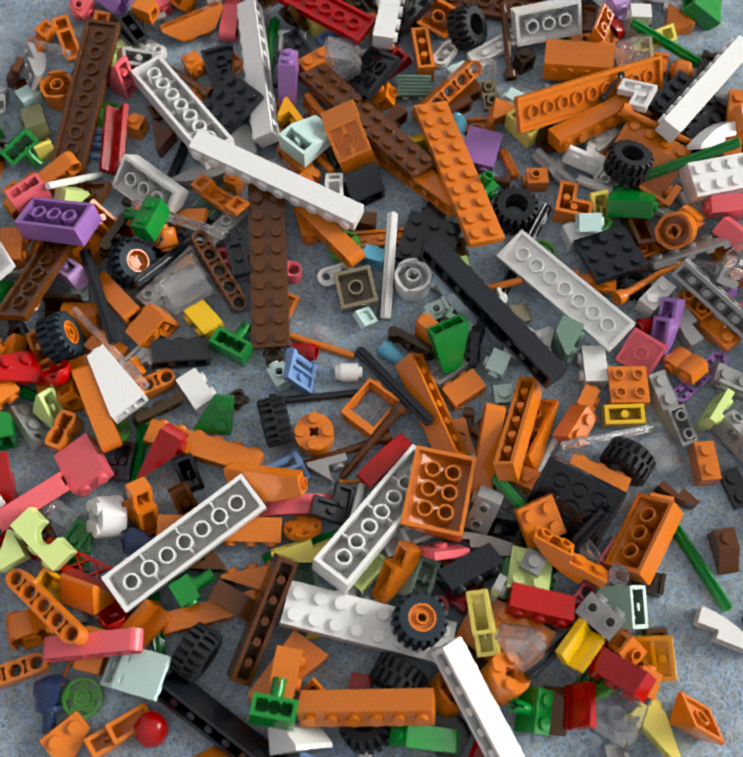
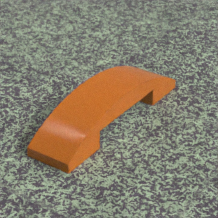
(218, 197)

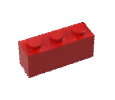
(540, 605)
(621, 674)

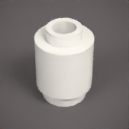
(348, 372)

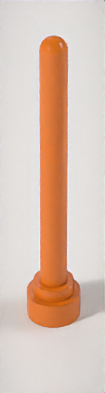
(626, 111)
(621, 295)

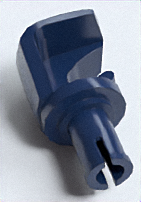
(134, 539)
(45, 699)

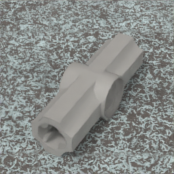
(555, 168)

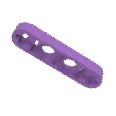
(702, 381)

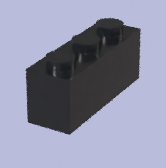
(180, 353)
(469, 571)

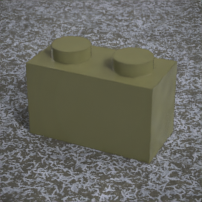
(36, 121)

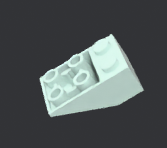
(304, 140)
(137, 674)

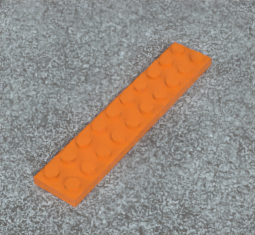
(580, 94)
(458, 174)

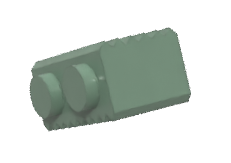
(413, 86)

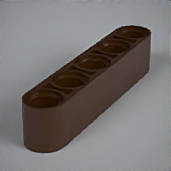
(217, 262)

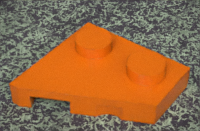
(66, 737)

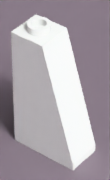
(117, 387)

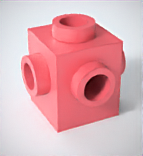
(82, 9)

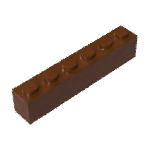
(262, 619)

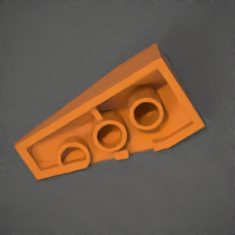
(540, 433)

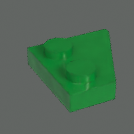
(217, 415)
(80, 540)

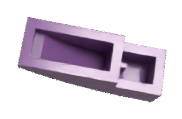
(668, 320)

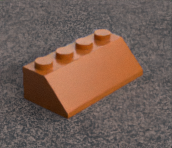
(574, 59)
(645, 537)

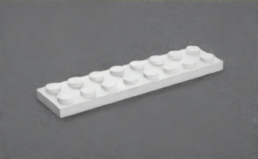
(566, 290)

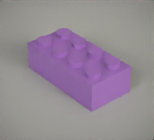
(58, 221)

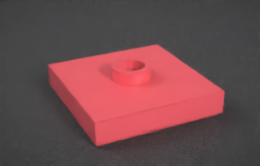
(641, 350)
(443, 550)

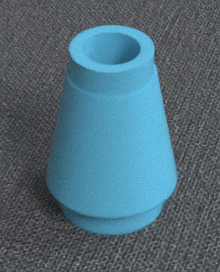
(390, 352)

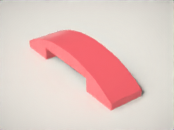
(291, 506)

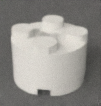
(412, 279)
(106, 516)

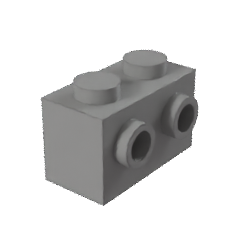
(135, 56)
(483, 510)
(601, 615)

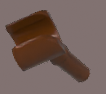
(469, 413)

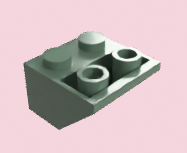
(567, 339)
(422, 578)
(631, 601)

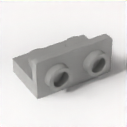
(727, 377)

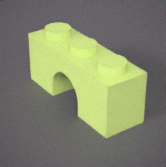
(29, 528)

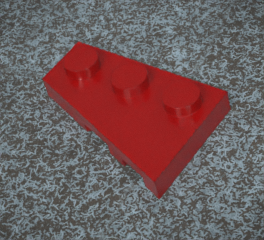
(20, 368)

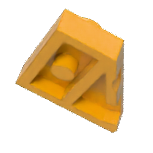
(659, 654)

